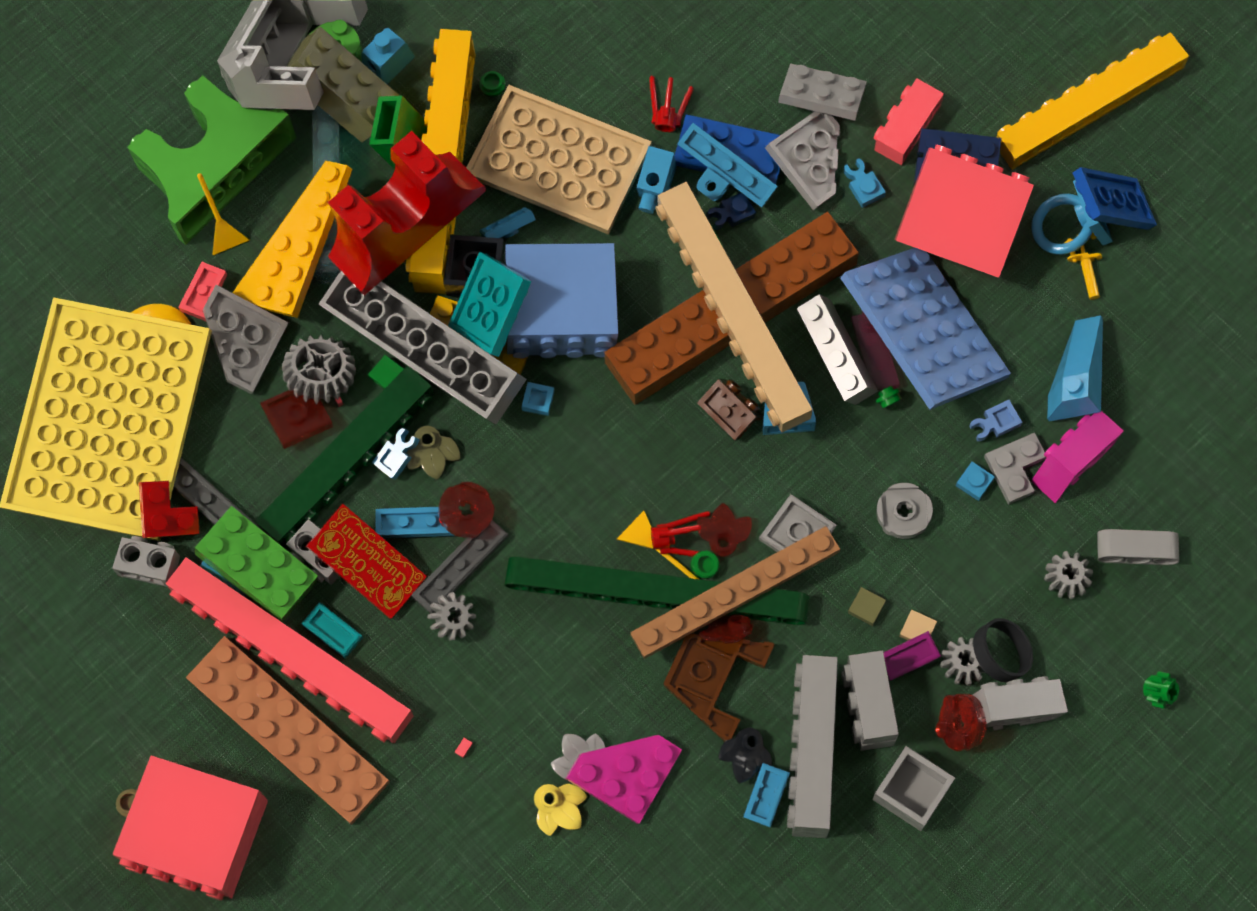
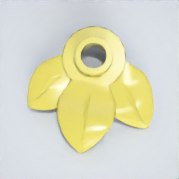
(562, 810)

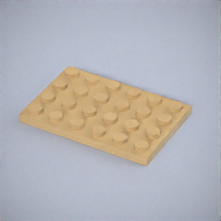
(558, 159)

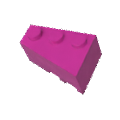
(1076, 454)

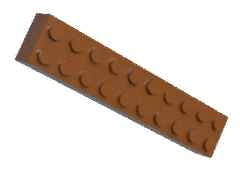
(691, 331)

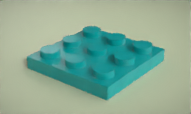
(489, 304)

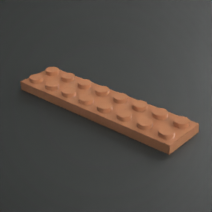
(288, 730)

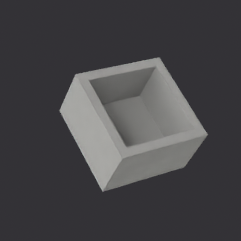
(913, 788)

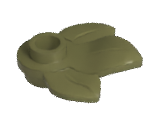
(432, 455)

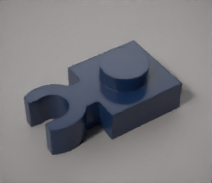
(732, 210)

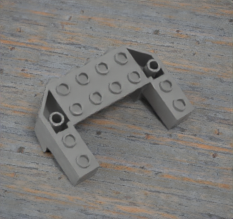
(266, 42)

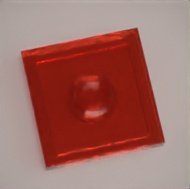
(294, 418)

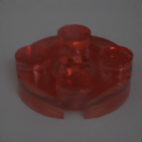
(460, 495)
(953, 711)

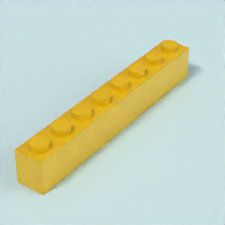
(1091, 100)

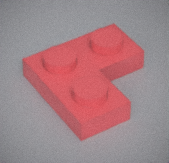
(201, 289)

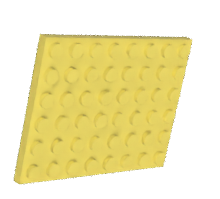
(104, 415)

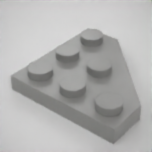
(809, 156)
(242, 336)

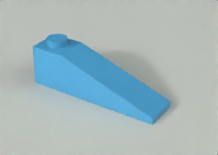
(1079, 374)

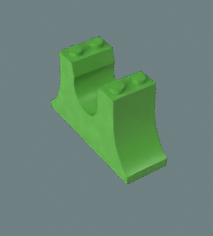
(229, 156)

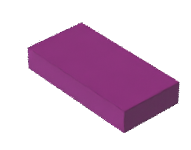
(910, 655)

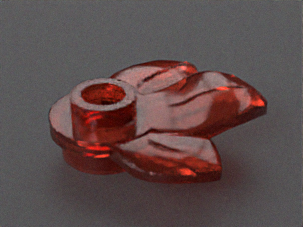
(724, 527)
(728, 629)

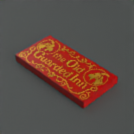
(366, 561)

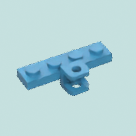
(725, 168)

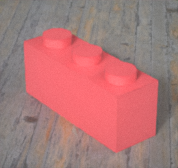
(905, 121)

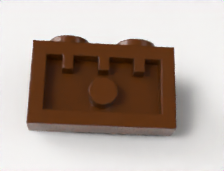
(730, 407)

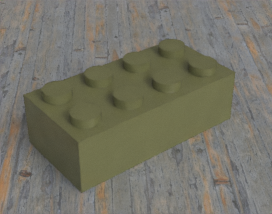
(347, 84)

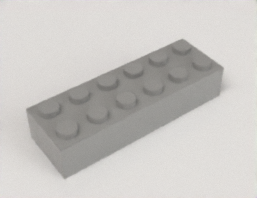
(814, 750)

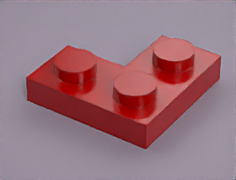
(159, 518)

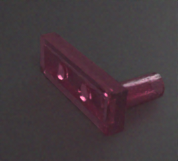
(874, 353)

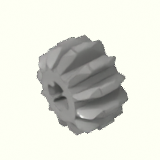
(1062, 581)
(443, 610)
(953, 661)

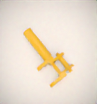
(1087, 268)

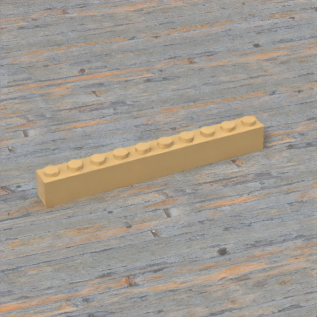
(734, 308)

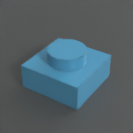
(538, 398)
(975, 481)

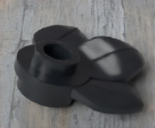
(745, 759)

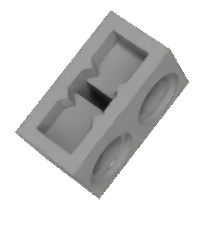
(303, 535)
(144, 567)

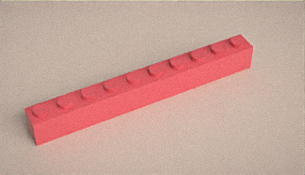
(289, 650)

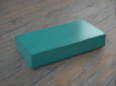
(332, 630)

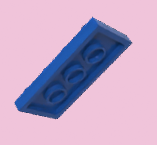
(742, 141)
(1113, 198)

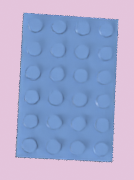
(925, 326)

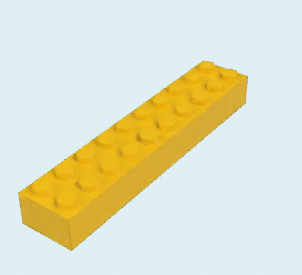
(445, 133)

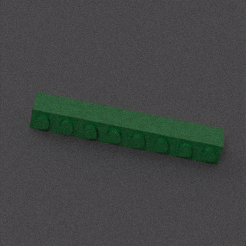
(346, 456)

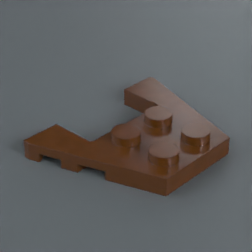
(701, 674)

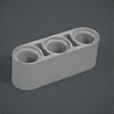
(1138, 547)

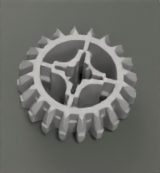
(315, 377)

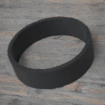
(1019, 639)

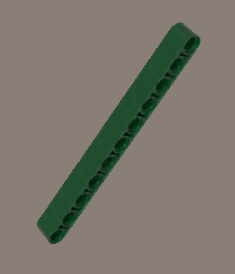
(643, 589)

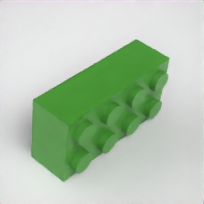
(256, 564)

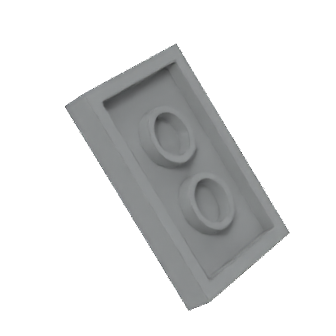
(822, 91)

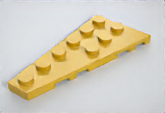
(289, 259)

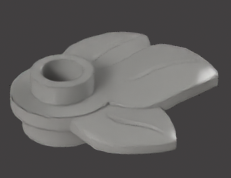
(571, 747)

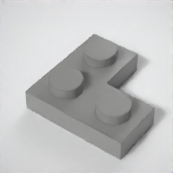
(1009, 464)

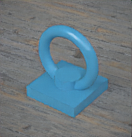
(1099, 228)

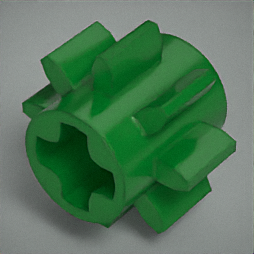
(1161, 689)

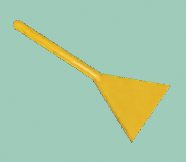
(225, 234)
(640, 534)

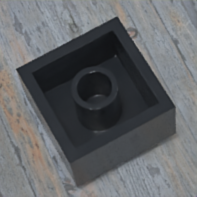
(462, 256)

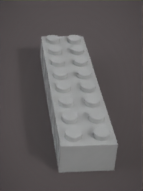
(426, 346)

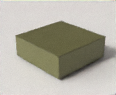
(866, 606)

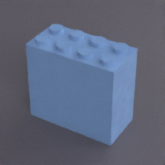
(568, 301)

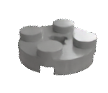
(914, 499)

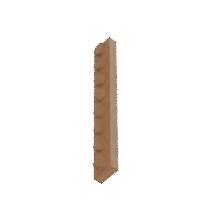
(734, 592)

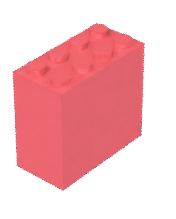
(964, 210)
(190, 828)

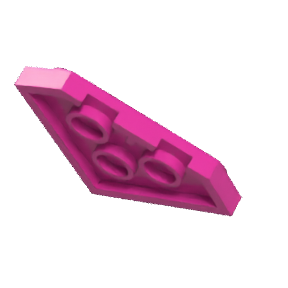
(626, 774)

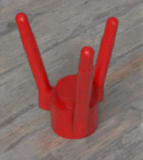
(666, 119)
(663, 534)

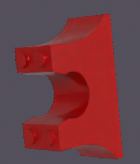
(397, 220)

